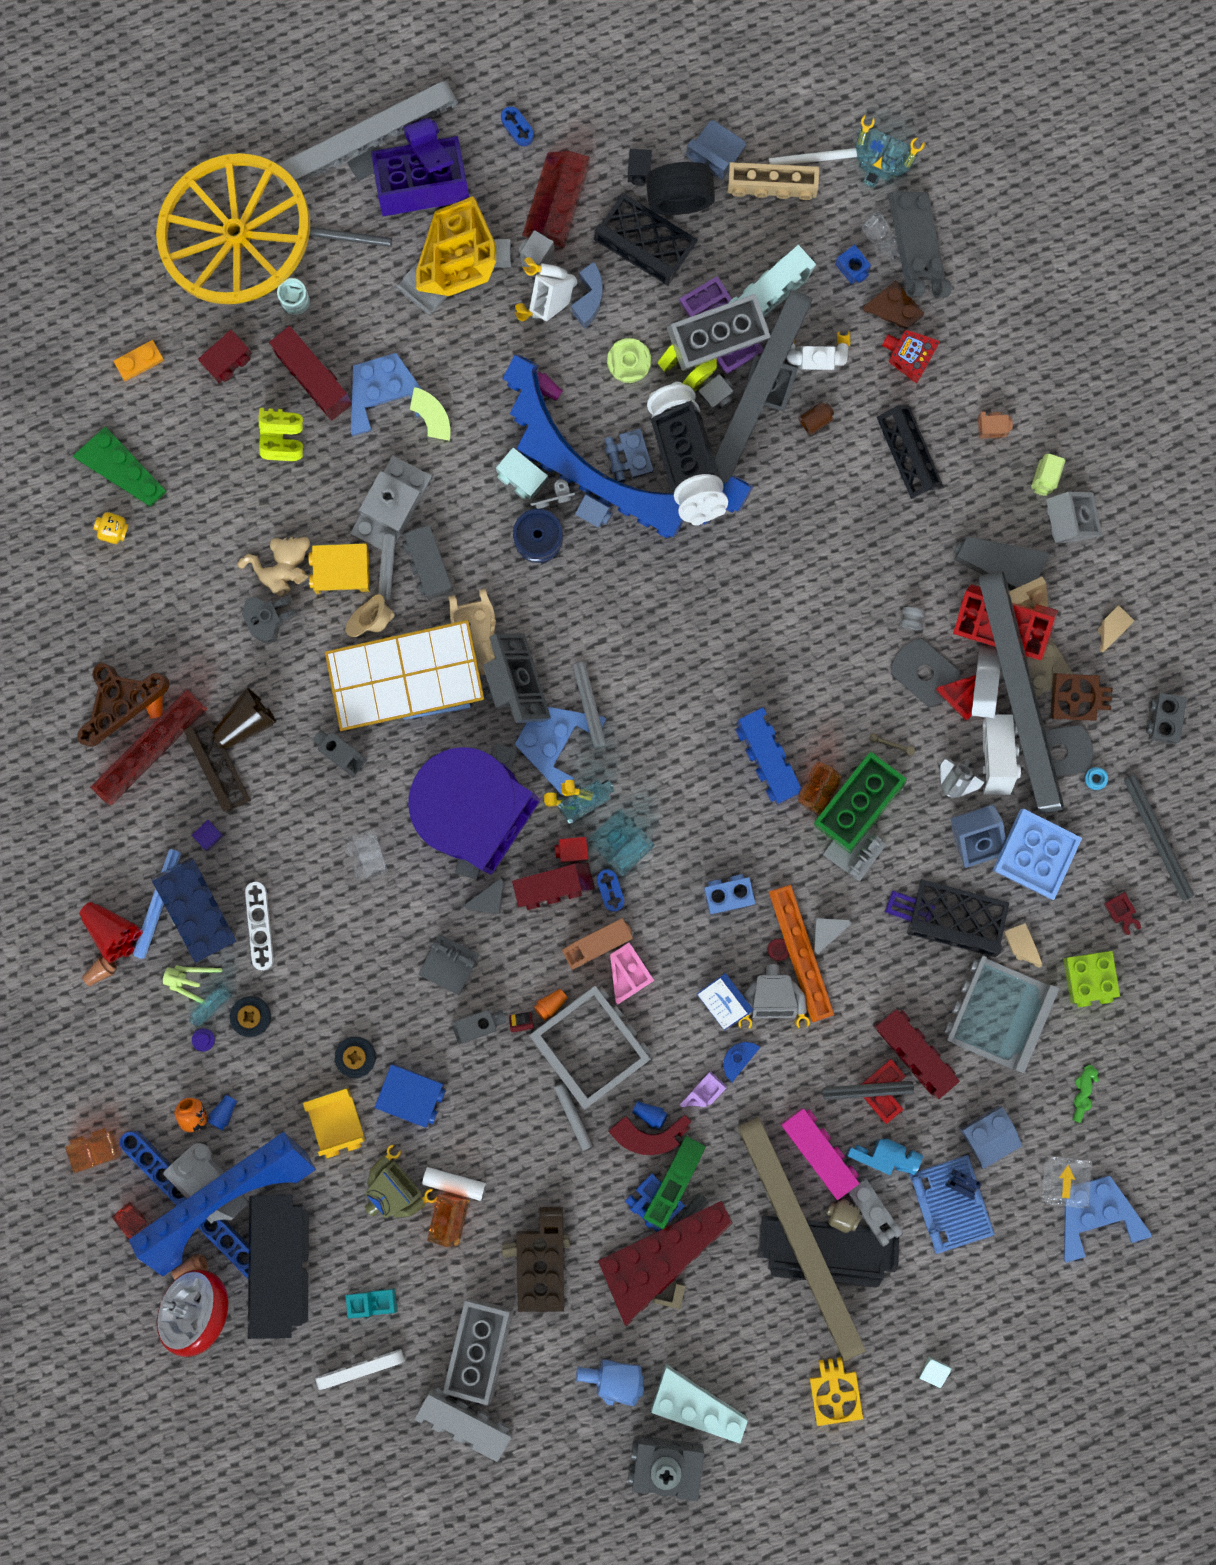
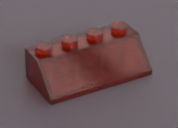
(557, 196)

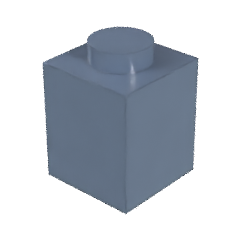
(594, 510)

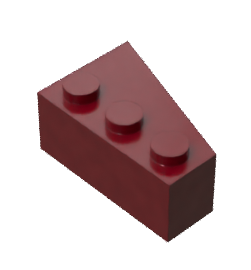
(553, 885)

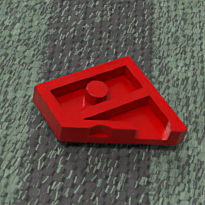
(960, 695)

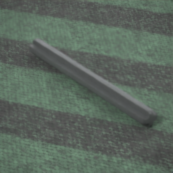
(1158, 837)

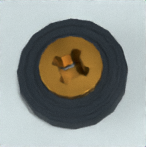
(257, 1016)
(362, 1054)

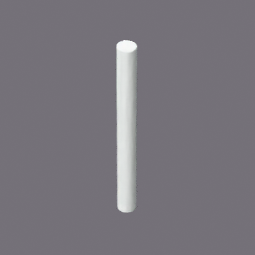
(814, 157)

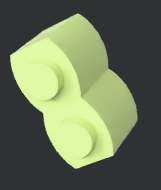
(1047, 474)

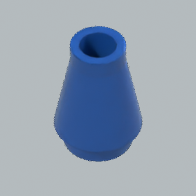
(222, 1113)
(650, 1114)

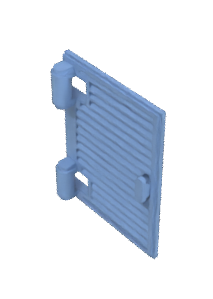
(949, 1210)

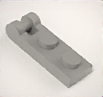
(874, 1212)

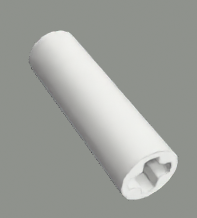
(453, 1183)

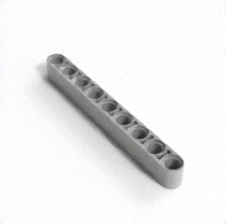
(368, 133)

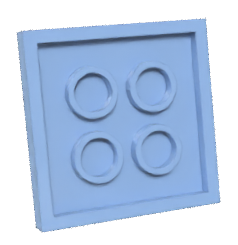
(1037, 854)

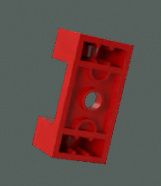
(1034, 624)

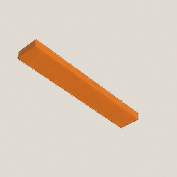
(801, 953)

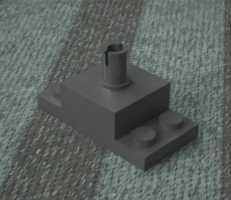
(514, 679)

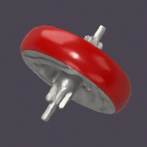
(181, 1301)

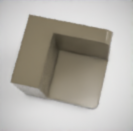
(671, 1296)

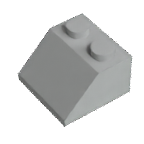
(1073, 517)

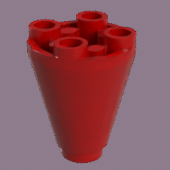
(109, 931)

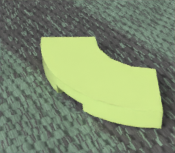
(432, 412)

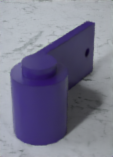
(424, 142)

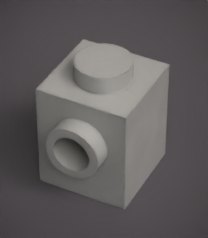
(716, 392)

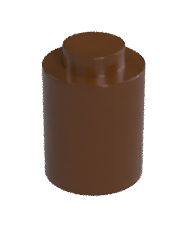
(816, 417)

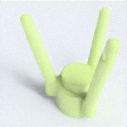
(175, 977)

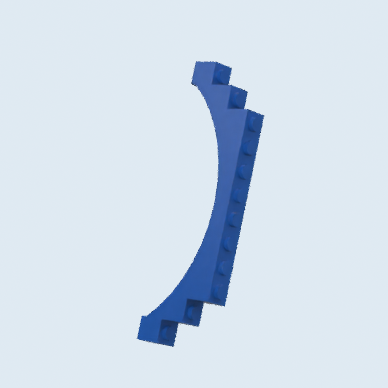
(548, 446)

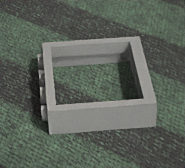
(627, 1030)

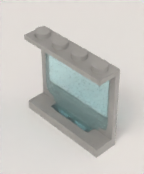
(1000, 1014)

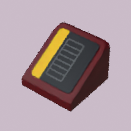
(521, 1022)

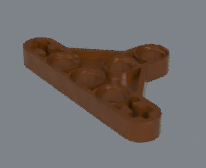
(109, 707)

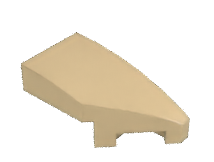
(1113, 627)
(1023, 944)

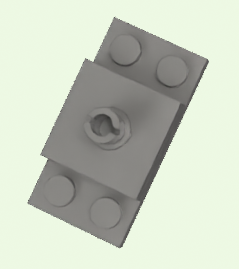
(390, 502)

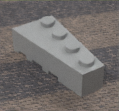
(464, 1423)

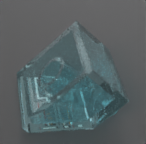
(621, 843)

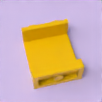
(339, 567)
(335, 1122)

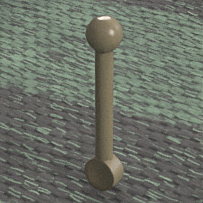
(909, 750)

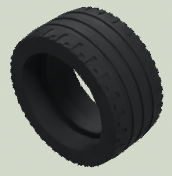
(680, 188)

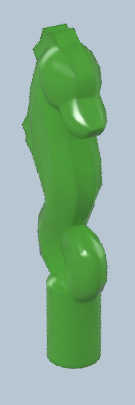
(1081, 1100)

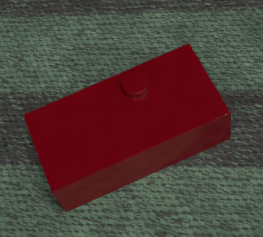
(310, 373)

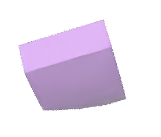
(705, 1092)

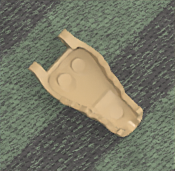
(482, 625)

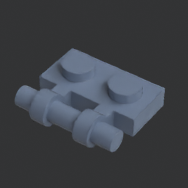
(635, 452)

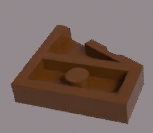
(895, 306)

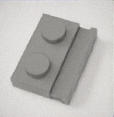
(425, 301)

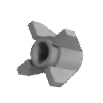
(958, 779)

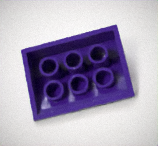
(407, 185)

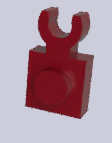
(1121, 910)

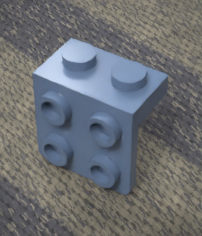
(716, 148)

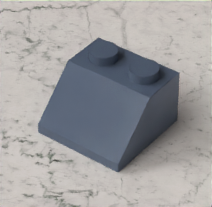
(979, 835)
(991, 1136)

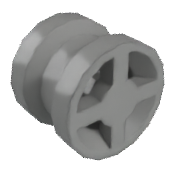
(912, 618)

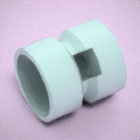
(293, 296)

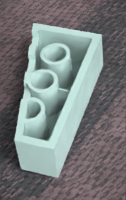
(778, 282)
(694, 1406)

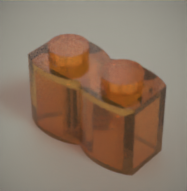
(821, 784)
(92, 1151)

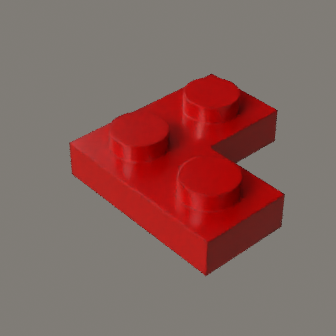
(885, 1106)

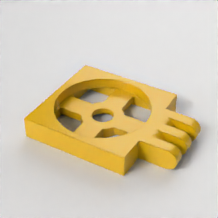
(832, 1375)

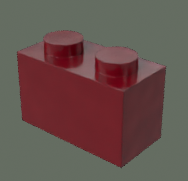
(225, 357)

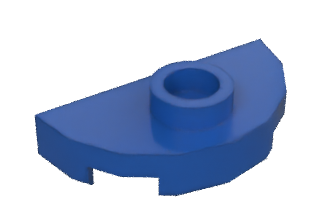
(737, 1058)

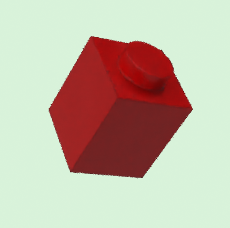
(572, 850)

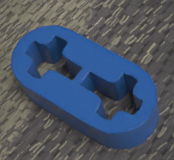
(513, 129)
(605, 892)

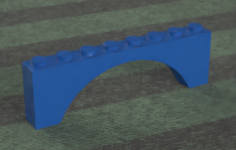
(164, 1240)

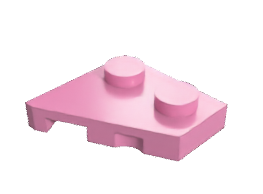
(628, 973)

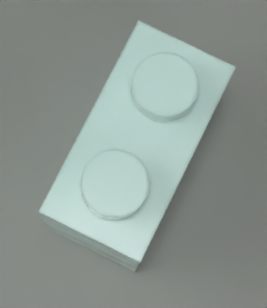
(521, 474)

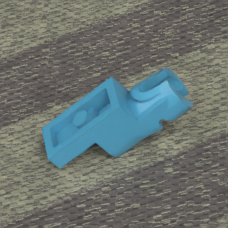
(886, 1156)

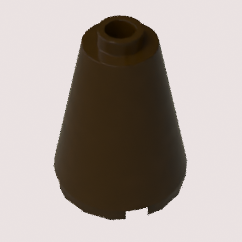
(243, 720)

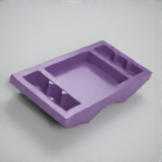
(708, 297)

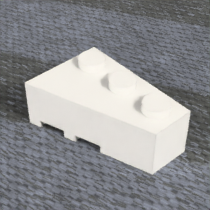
(1000, 755)

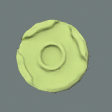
(628, 368)

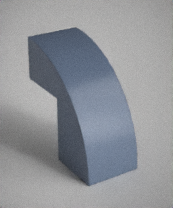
(589, 305)

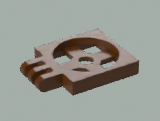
(1095, 698)

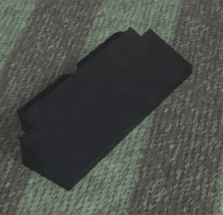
(850, 1257)
(275, 1266)

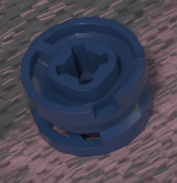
(963, 1184)

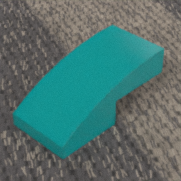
(371, 1303)

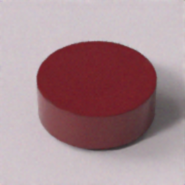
(777, 949)

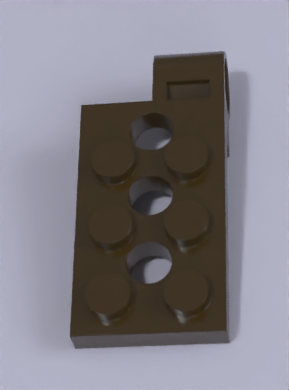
(552, 1254)

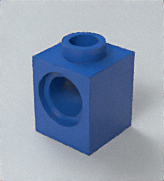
(850, 256)

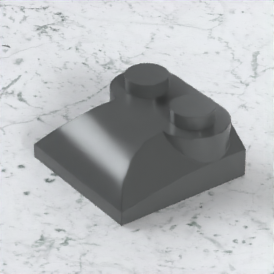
(782, 387)

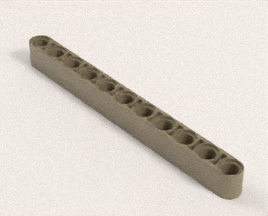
(801, 1239)

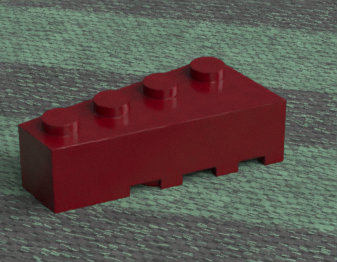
(917, 1054)

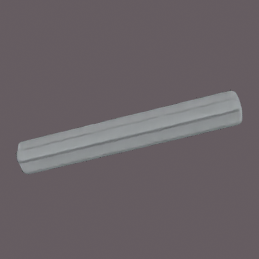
(589, 704)

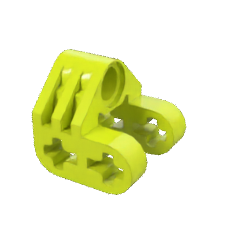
(696, 377)
(272, 427)

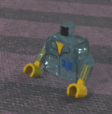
(883, 155)
(582, 799)

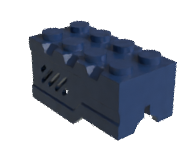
(193, 909)

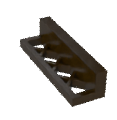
(209, 770)

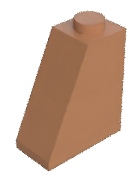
(597, 943)

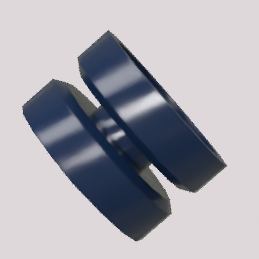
(538, 549)

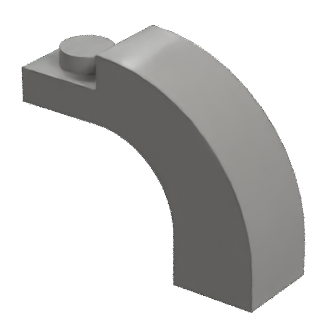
(986, 682)

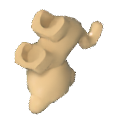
(288, 554)

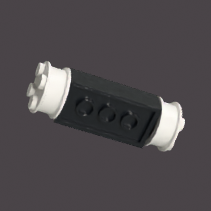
(687, 453)

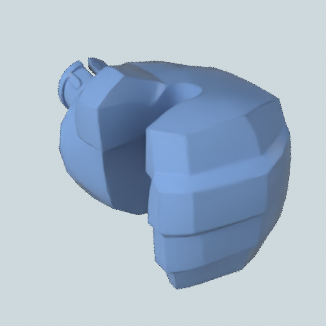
(615, 1381)

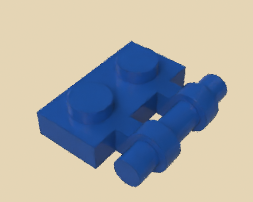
(647, 1190)

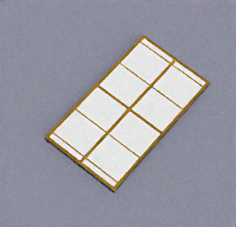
(404, 675)

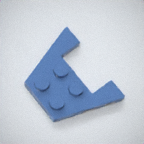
(378, 383)
(545, 741)
(1105, 1207)

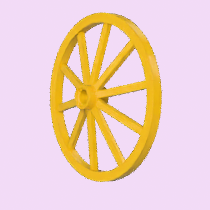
(231, 226)

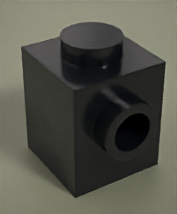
(639, 166)

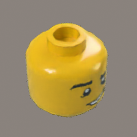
(111, 528)

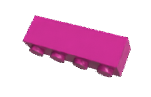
(819, 1153)

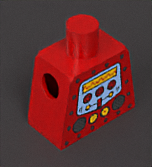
(911, 353)

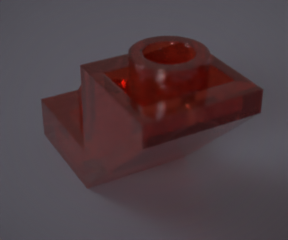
(130, 1220)

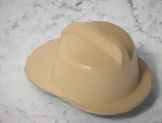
(371, 617)

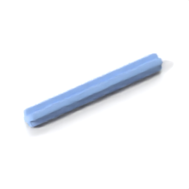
(154, 911)

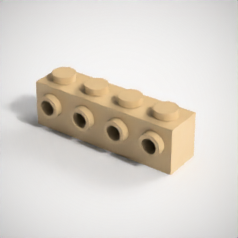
(773, 180)

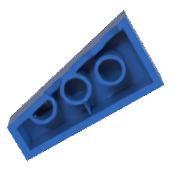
(768, 757)

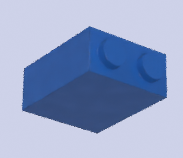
(410, 1096)

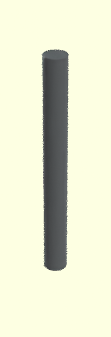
(349, 236)

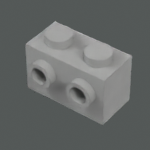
(538, 248)

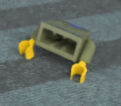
(392, 1190)

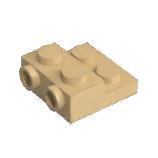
(1031, 594)

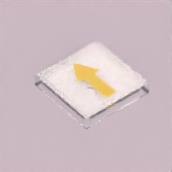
(1066, 1182)

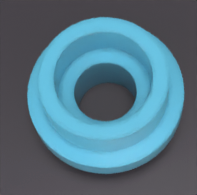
(1103, 778)

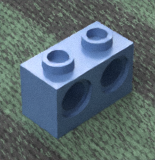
(730, 900)

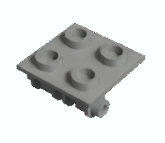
(562, 494)
(860, 859)

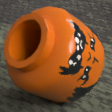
(191, 1115)

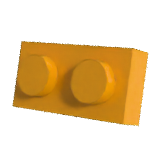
(138, 360)

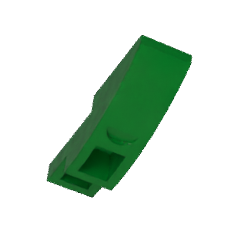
(674, 1182)

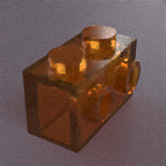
(448, 1220)

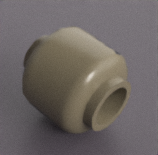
(844, 1215)

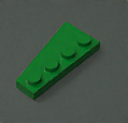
(114, 462)

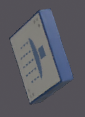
(725, 1001)

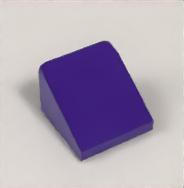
(207, 835)

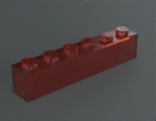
(148, 747)

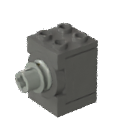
(666, 1467)

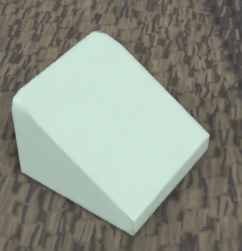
(935, 1372)

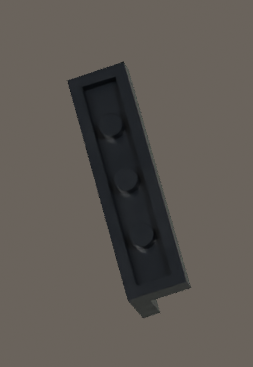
(914, 445)

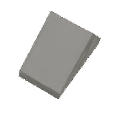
(826, 931)

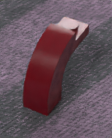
(648, 1144)

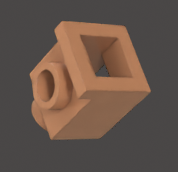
(994, 425)

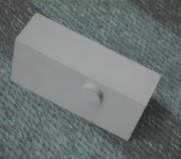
(718, 332)
(478, 1351)

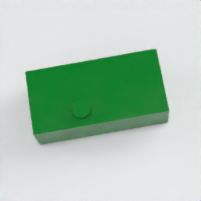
(860, 802)

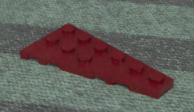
(653, 1263)

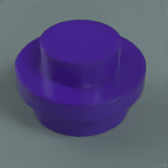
(203, 1040)

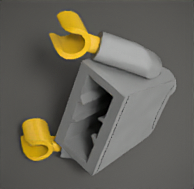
(775, 997)

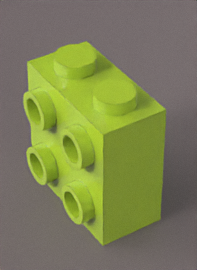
(1091, 978)

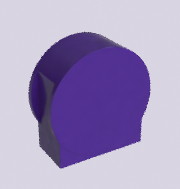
(469, 806)

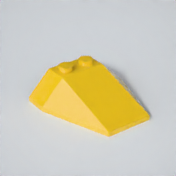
(456, 250)

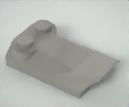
(196, 1170)

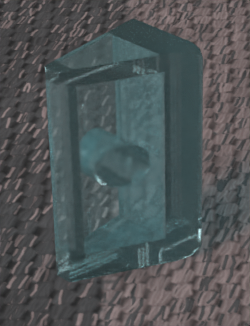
(210, 1006)

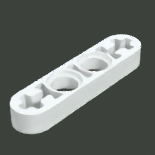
(255, 926)
(359, 1369)

